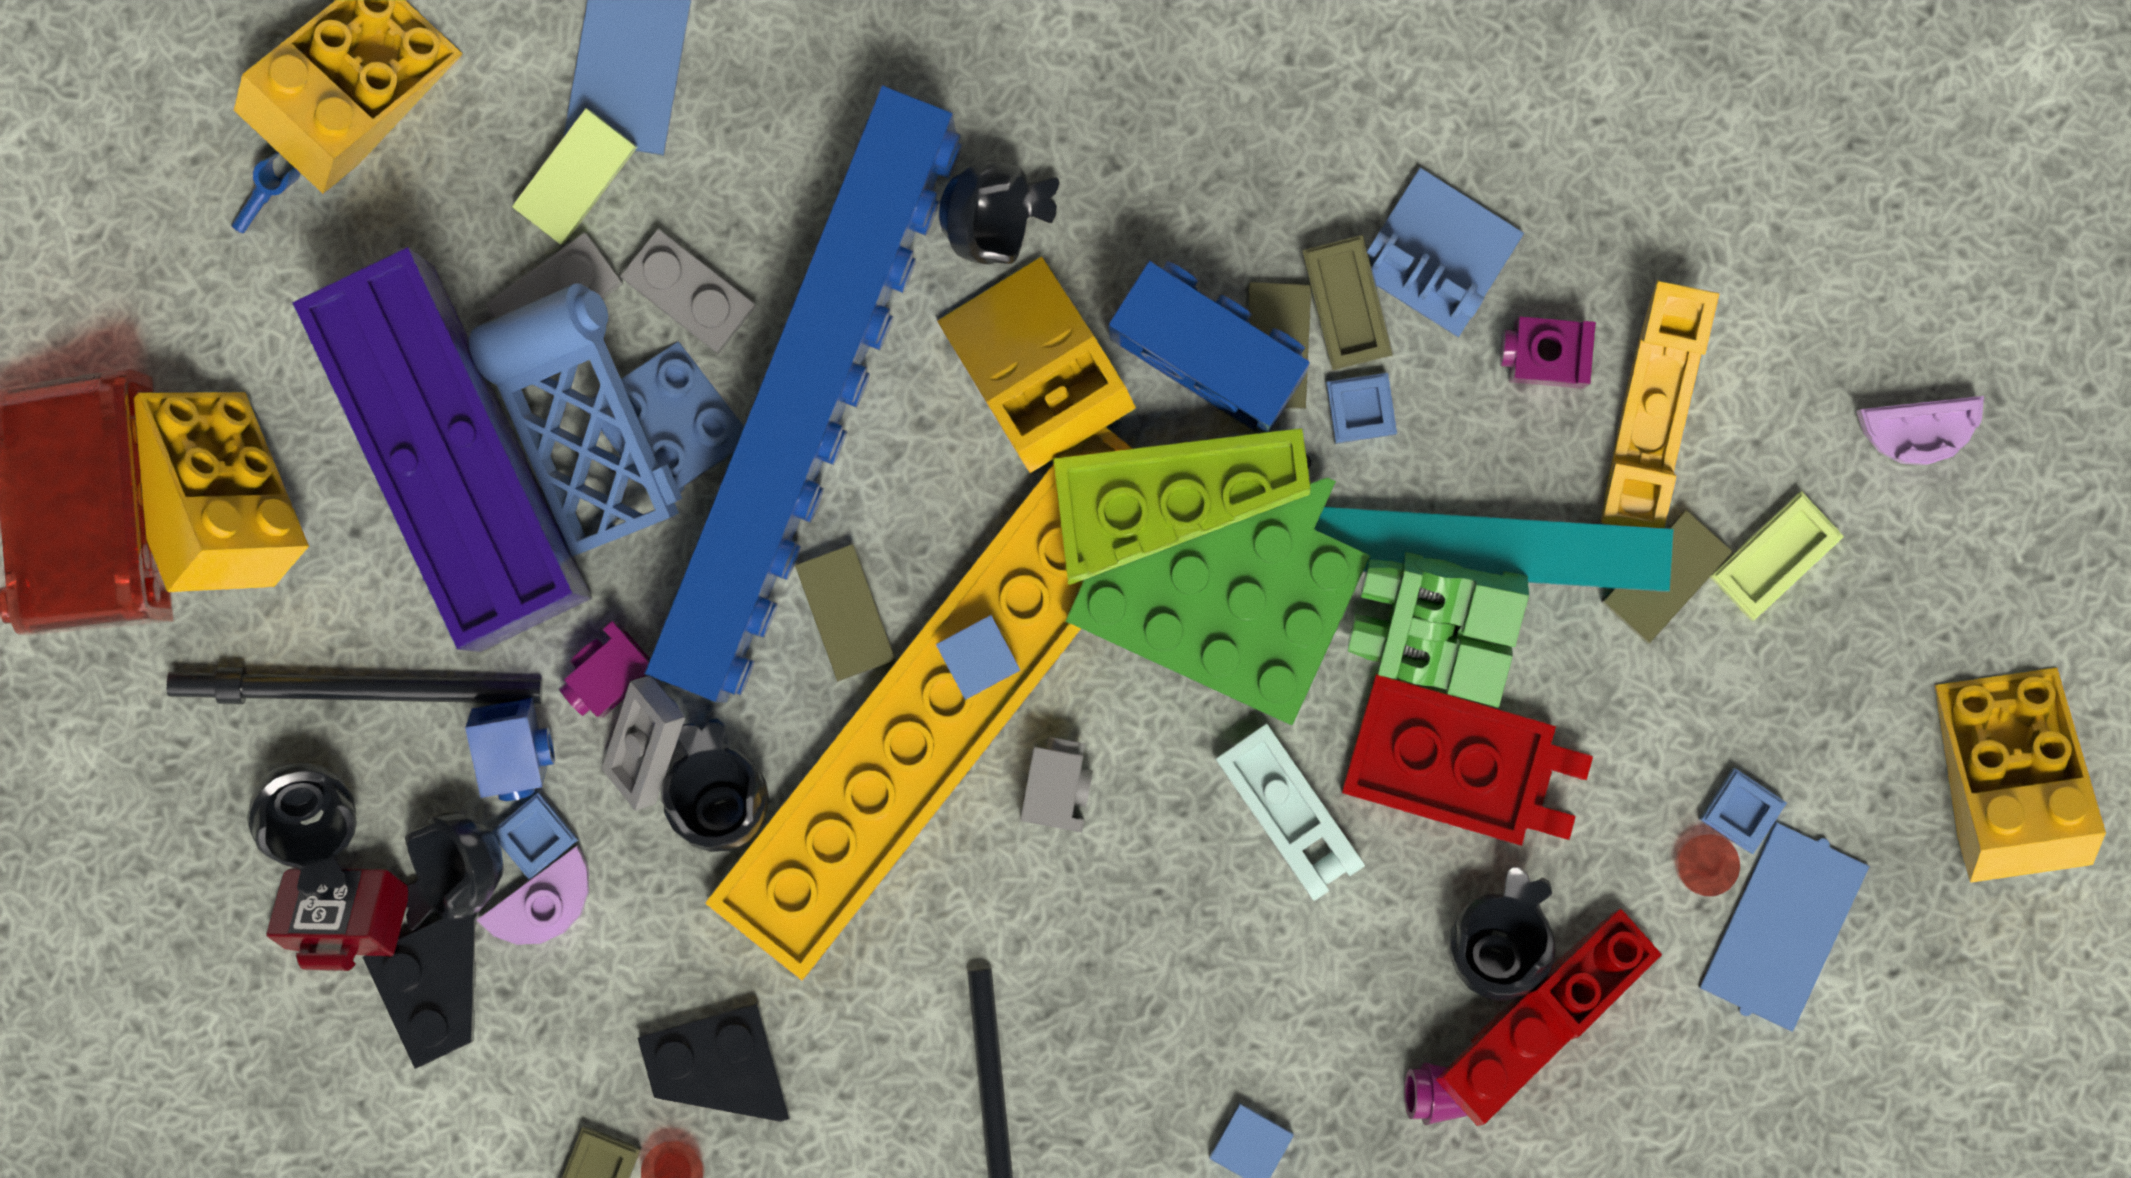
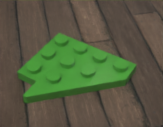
(1234, 606)

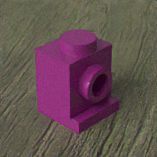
(1574, 359)
(604, 672)

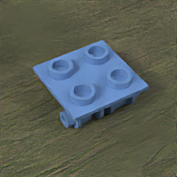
(1441, 252)
(679, 415)

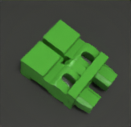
(1464, 662)

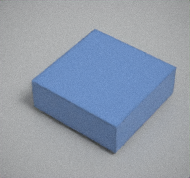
(1361, 408)
(978, 657)
(1742, 811)
(534, 836)
(1251, 1144)

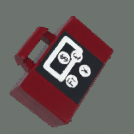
(339, 922)

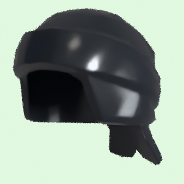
(989, 208)
(712, 775)
(295, 795)
(455, 867)
(1525, 952)

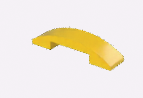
(1657, 405)

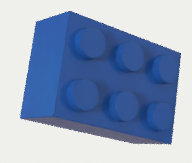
(1209, 346)

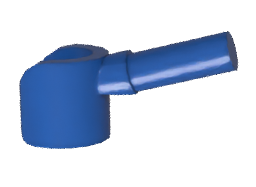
(266, 186)

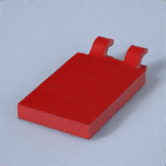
(1459, 763)

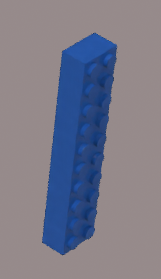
(804, 396)

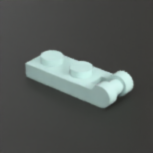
(1288, 809)

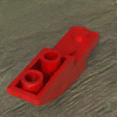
(1547, 1018)

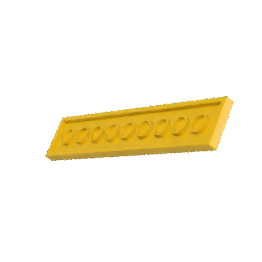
(906, 744)

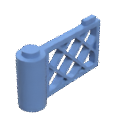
(556, 338)

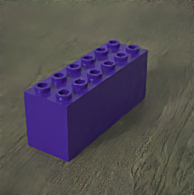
(442, 451)

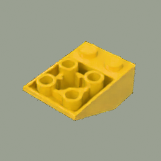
(343, 84)
(1036, 364)
(213, 493)
(2017, 776)

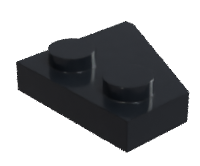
(430, 988)
(717, 1064)

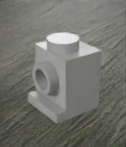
(1057, 785)

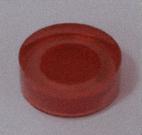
(1707, 865)
(673, 1160)

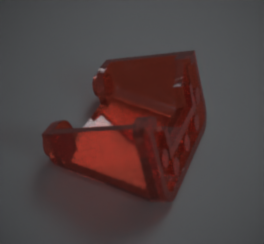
(75, 507)

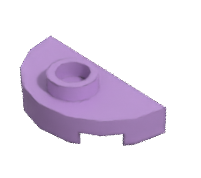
(1922, 430)
(544, 904)

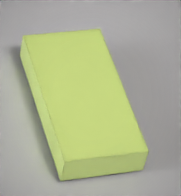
(574, 176)
(1776, 556)

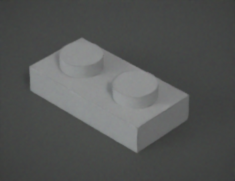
(574, 264)
(688, 291)
(643, 742)

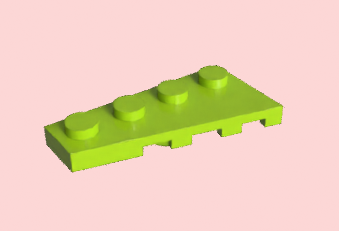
(1162, 495)

